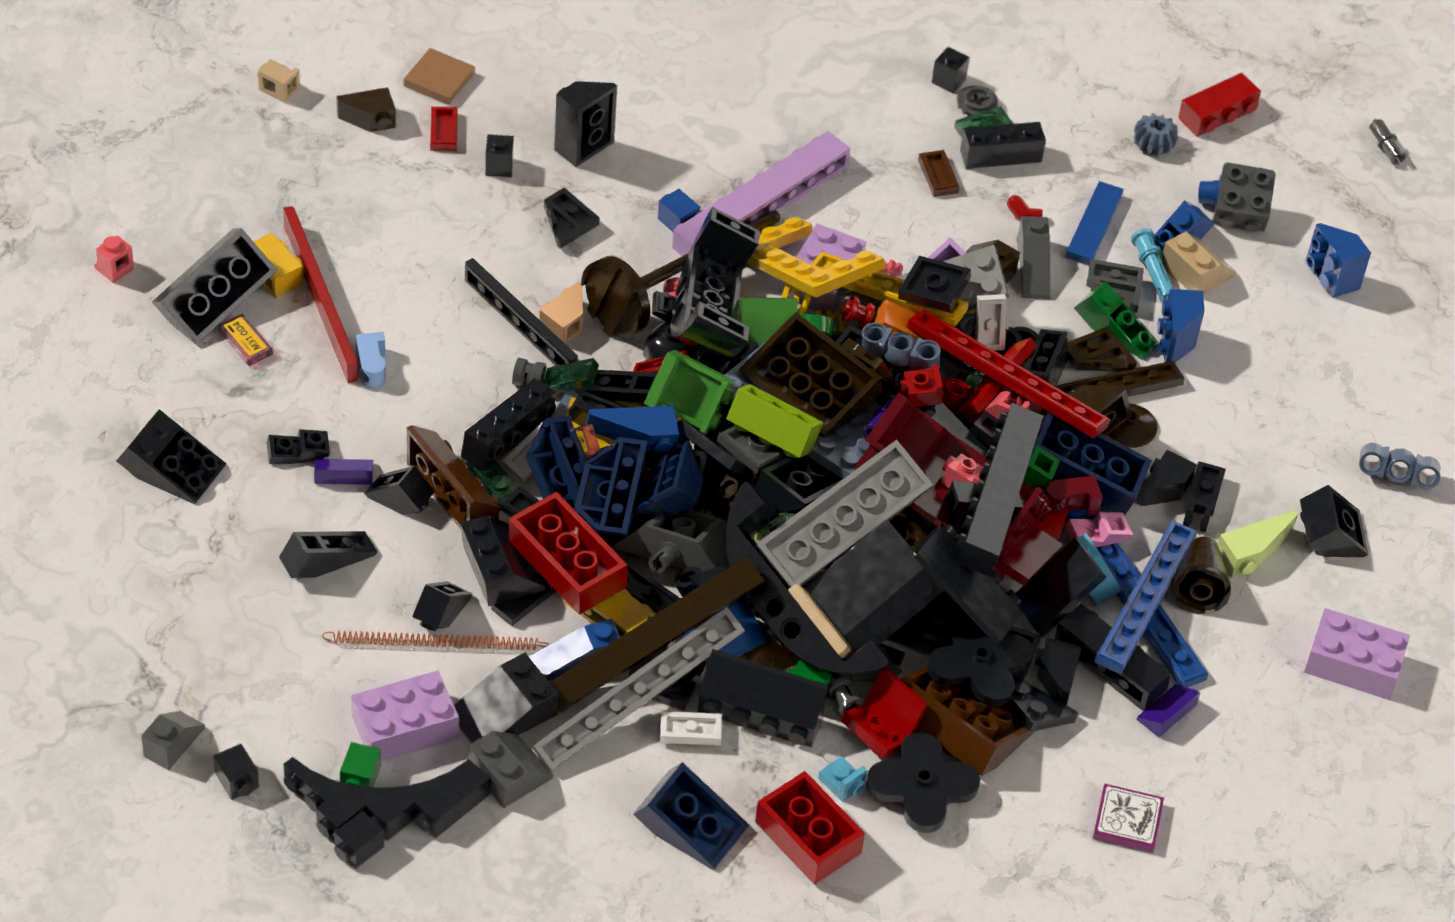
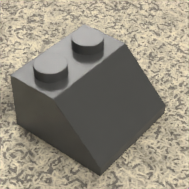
(509, 764)

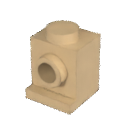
(278, 80)

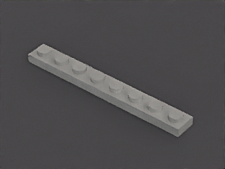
(638, 689)

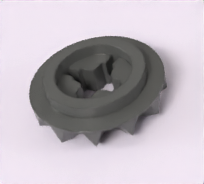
(981, 94)

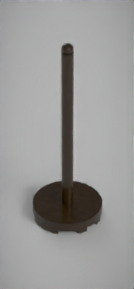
(620, 295)

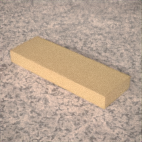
(821, 621)

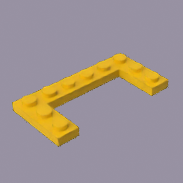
(802, 274)

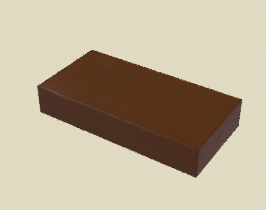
(938, 173)

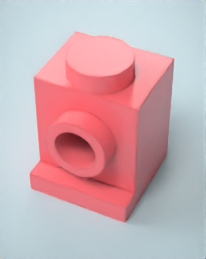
(113, 250)
(960, 469)

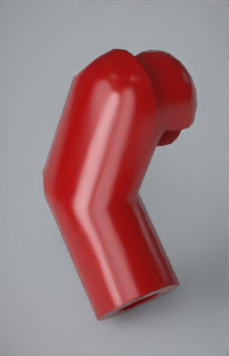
(1019, 208)

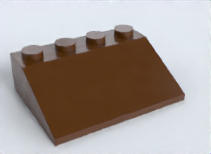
(966, 726)

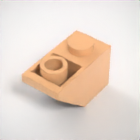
(564, 313)

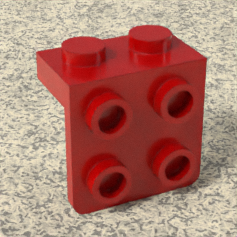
(886, 715)

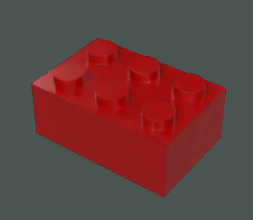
(809, 827)

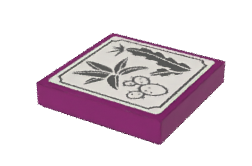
(1128, 818)

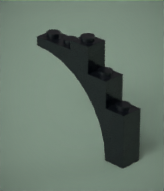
(431, 803)

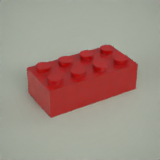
(568, 553)

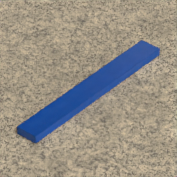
(1145, 597)
(1161, 631)

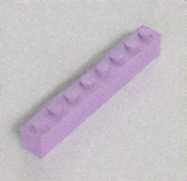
(774, 187)

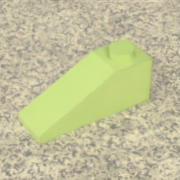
(1249, 546)

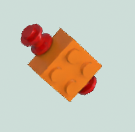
(888, 314)

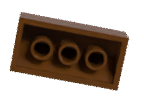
(453, 484)

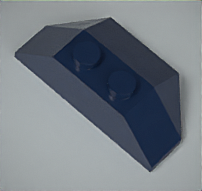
(557, 459)
(672, 484)
(612, 487)

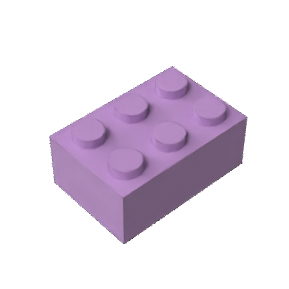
(833, 243)
(1357, 653)
(406, 715)

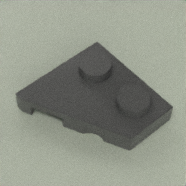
(1122, 278)

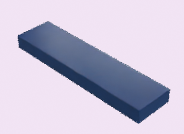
(1094, 222)

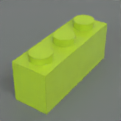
(774, 421)

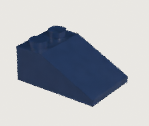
(691, 817)

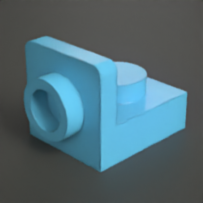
(843, 778)

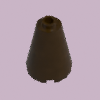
(1202, 578)

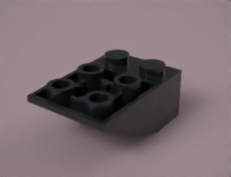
(171, 459)

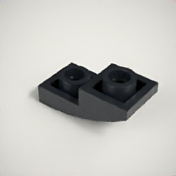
(302, 448)

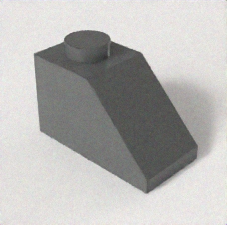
(170, 737)

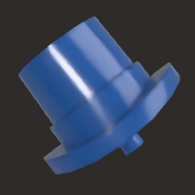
(1208, 191)

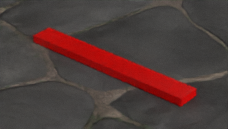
(321, 295)
(1008, 373)

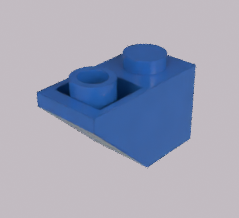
(1185, 218)

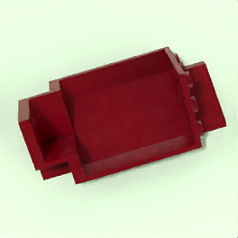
(930, 445)

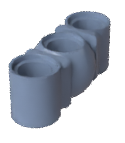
(900, 348)
(1410, 473)

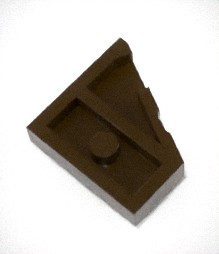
(1100, 352)
(875, 364)

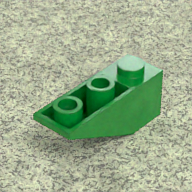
(1105, 308)

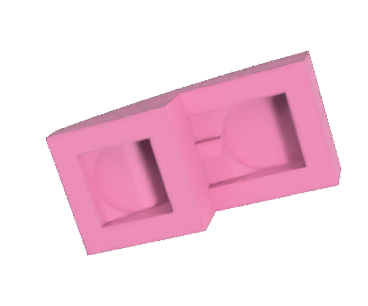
(1103, 530)

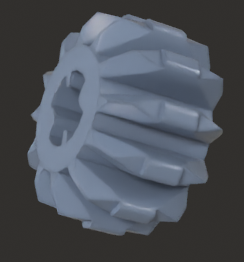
(1155, 134)

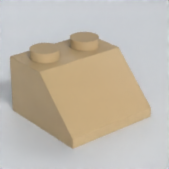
(1195, 263)

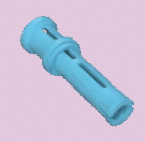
(1151, 255)

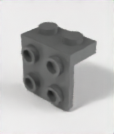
(1244, 197)

